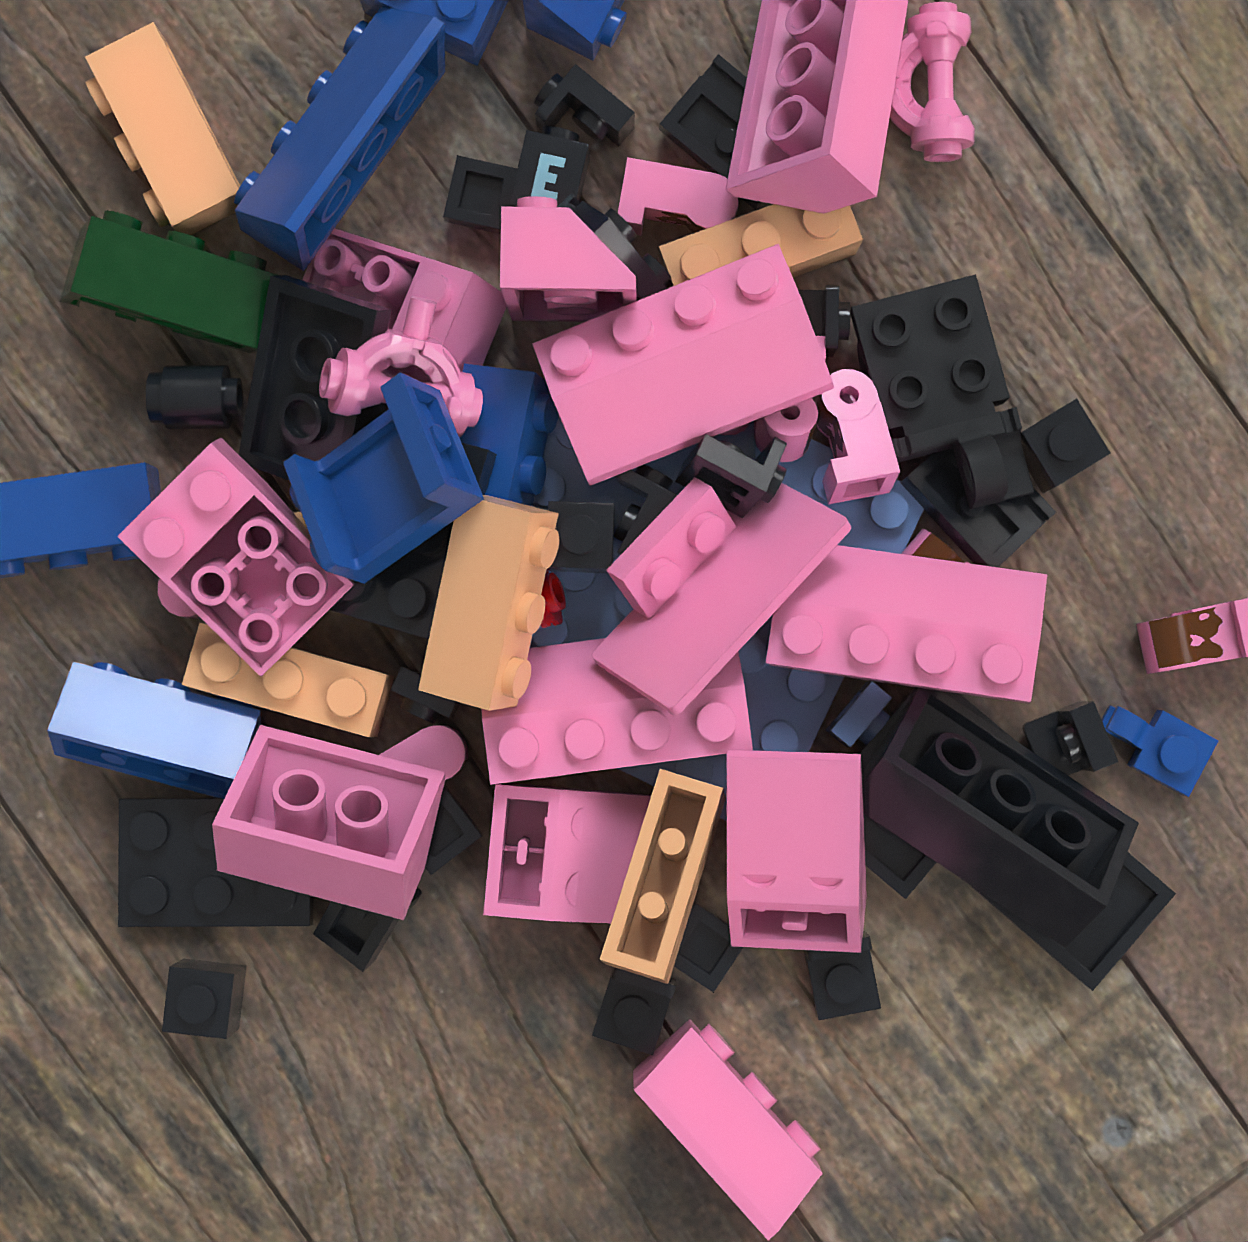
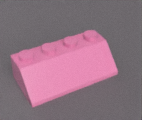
(817, 102)
(683, 365)
(914, 623)
(591, 721)

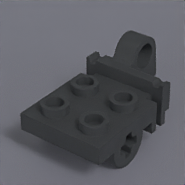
(941, 382)

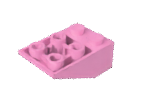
(466, 304)
(235, 556)
(795, 850)
(560, 851)

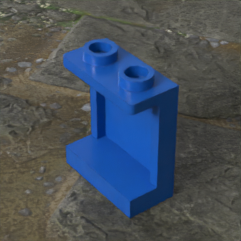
(385, 484)

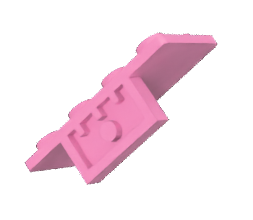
(708, 585)

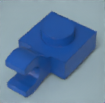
(1165, 748)

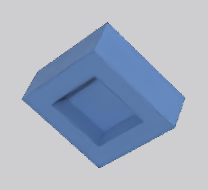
(862, 716)

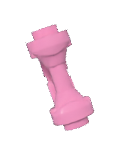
(936, 39)
(356, 375)

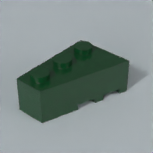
(168, 281)

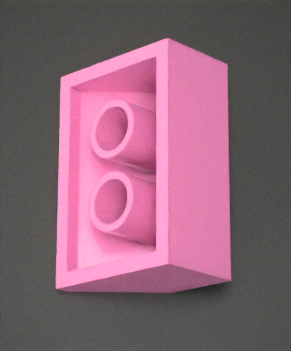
(558, 265)
(328, 821)
(729, 1125)

